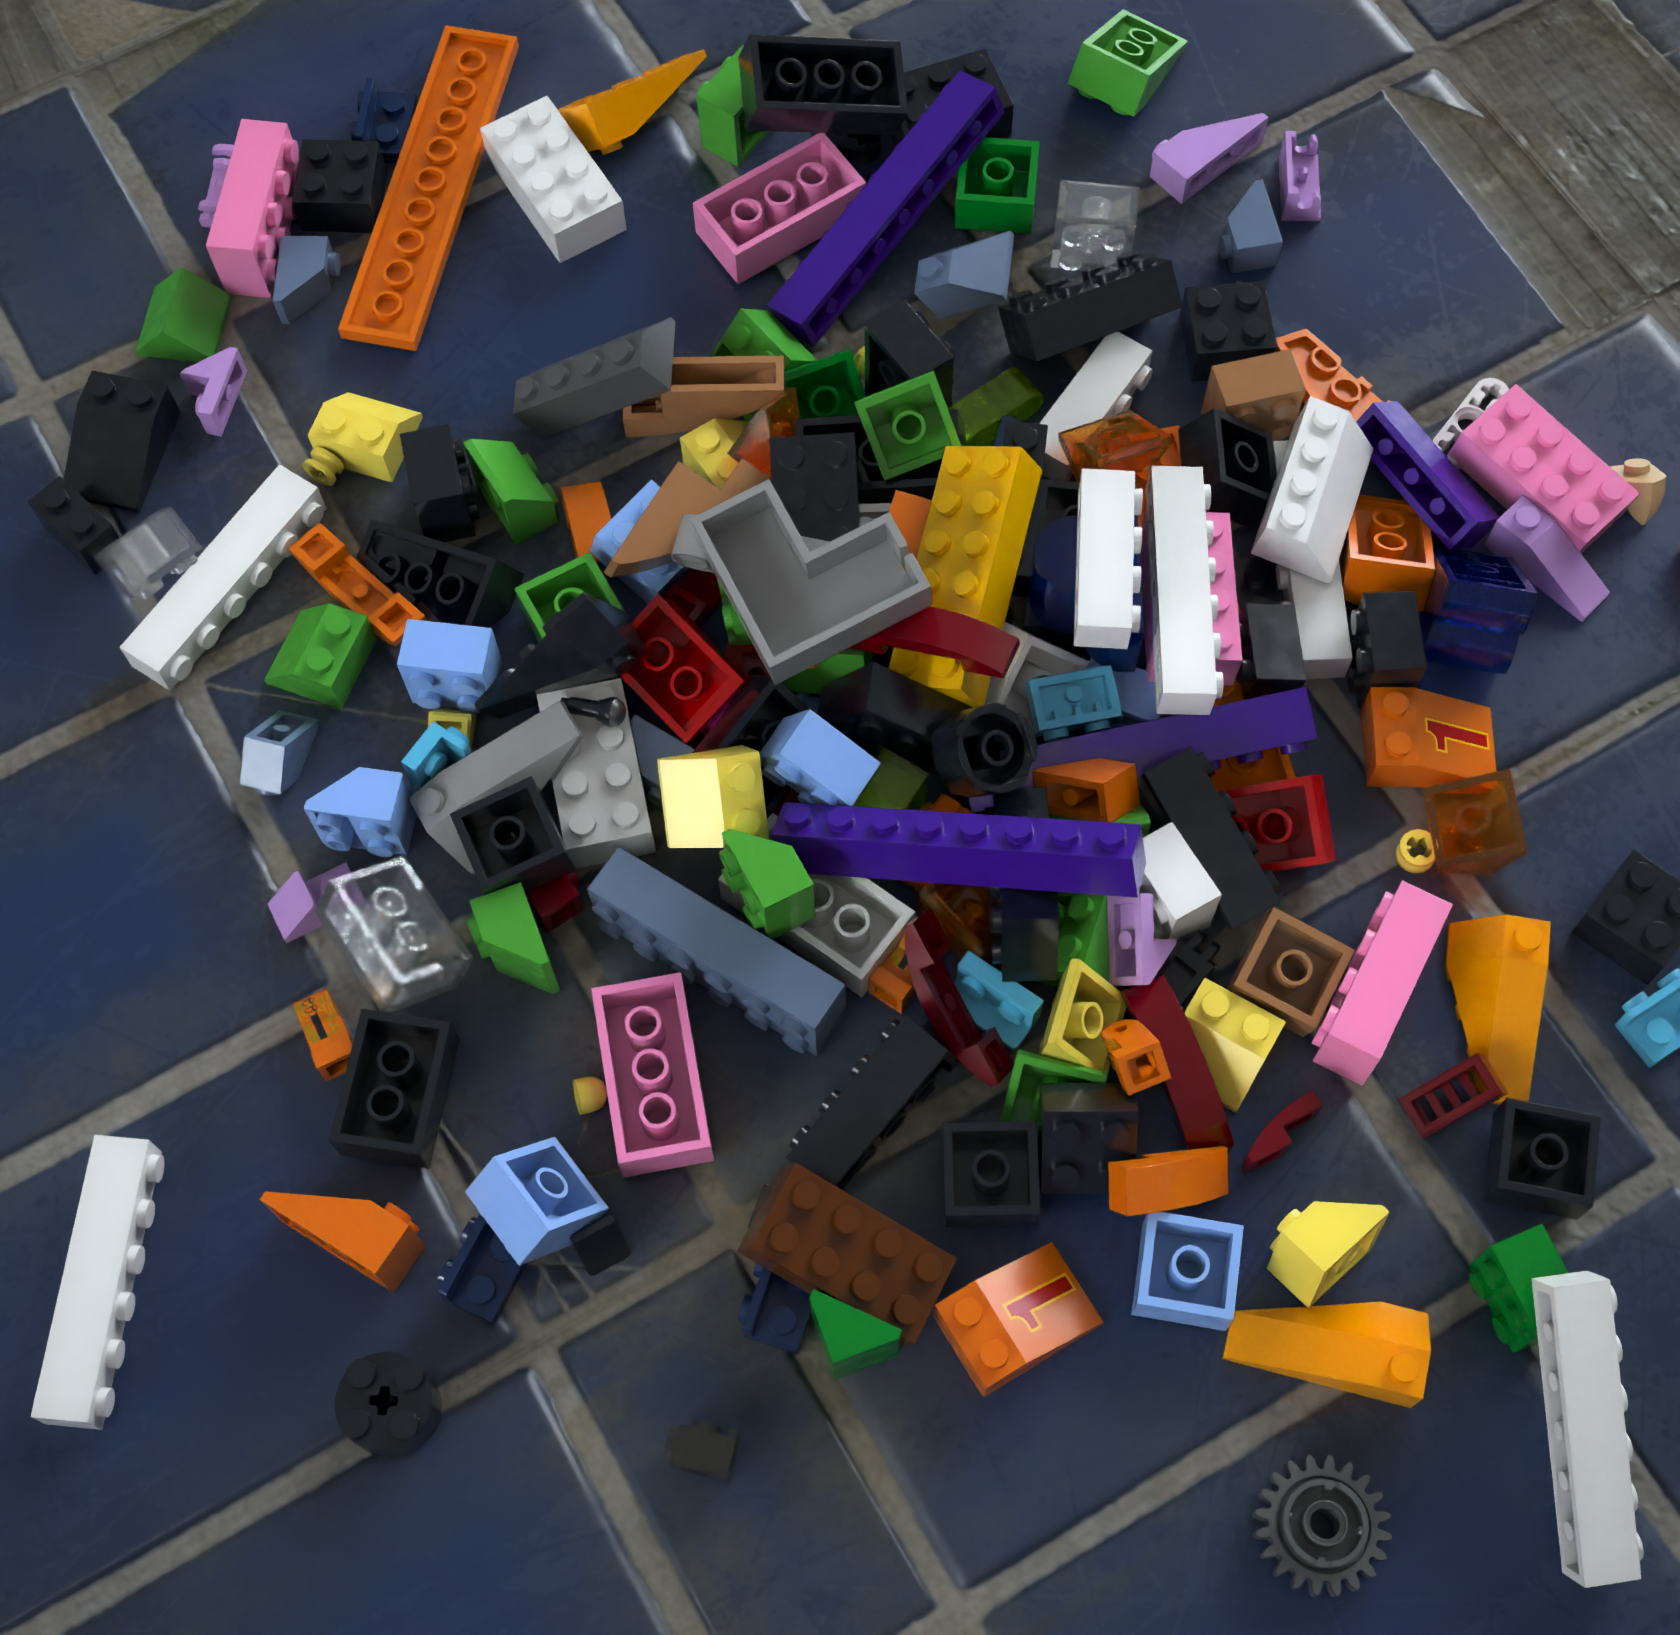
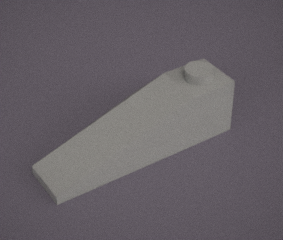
(530, 749)

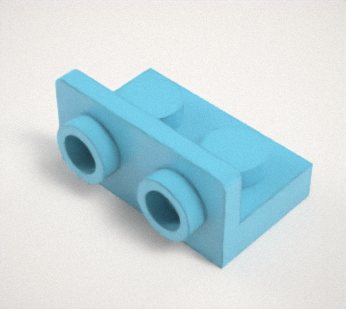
(1073, 702)
(434, 753)
(997, 1003)
(1654, 1021)

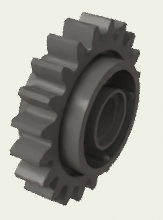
(1352, 1520)

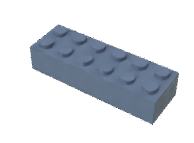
(717, 952)

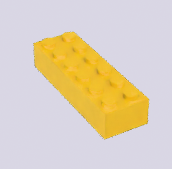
(972, 552)

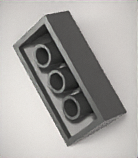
(597, 380)

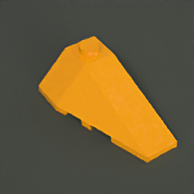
(614, 115)
(1499, 992)
(1348, 1347)

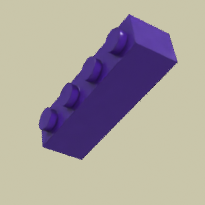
(1426, 476)

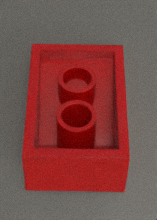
(683, 672)
(1286, 821)

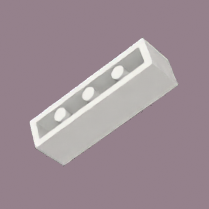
(1096, 392)
(1105, 559)

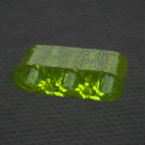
(1005, 395)

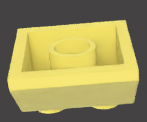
(364, 433)
(707, 449)
(711, 794)
(1079, 1014)
(1232, 1038)
(1323, 1245)

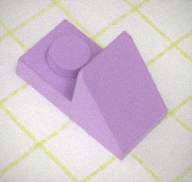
(217, 387)
(297, 900)
(1131, 943)

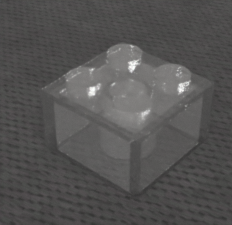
(1093, 224)
(149, 553)

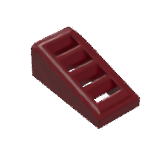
(1461, 1071)

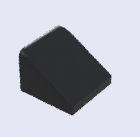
(600, 1245)

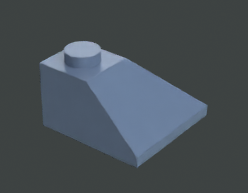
(966, 276)

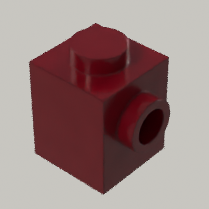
(556, 901)

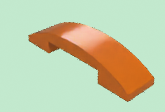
(353, 584)

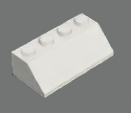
(1314, 491)

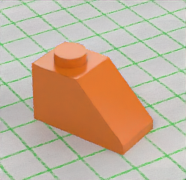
(1090, 789)

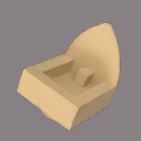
(1648, 482)

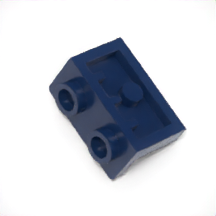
(383, 118)
(480, 1274)
(775, 1312)

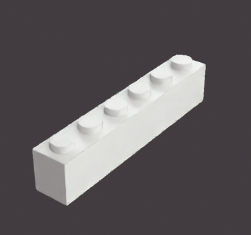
(224, 578)
(1181, 591)
(1319, 613)
(98, 1283)
(1587, 1428)

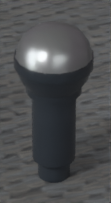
(608, 711)

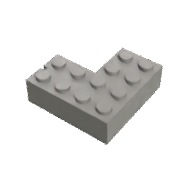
(801, 601)

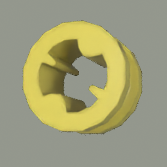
(323, 466)
(1414, 839)

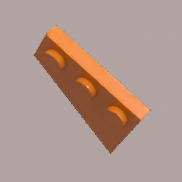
(1325, 376)

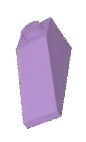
(1204, 153)
(1547, 558)

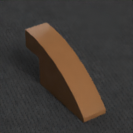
(707, 390)
(682, 493)

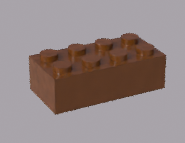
(846, 1250)

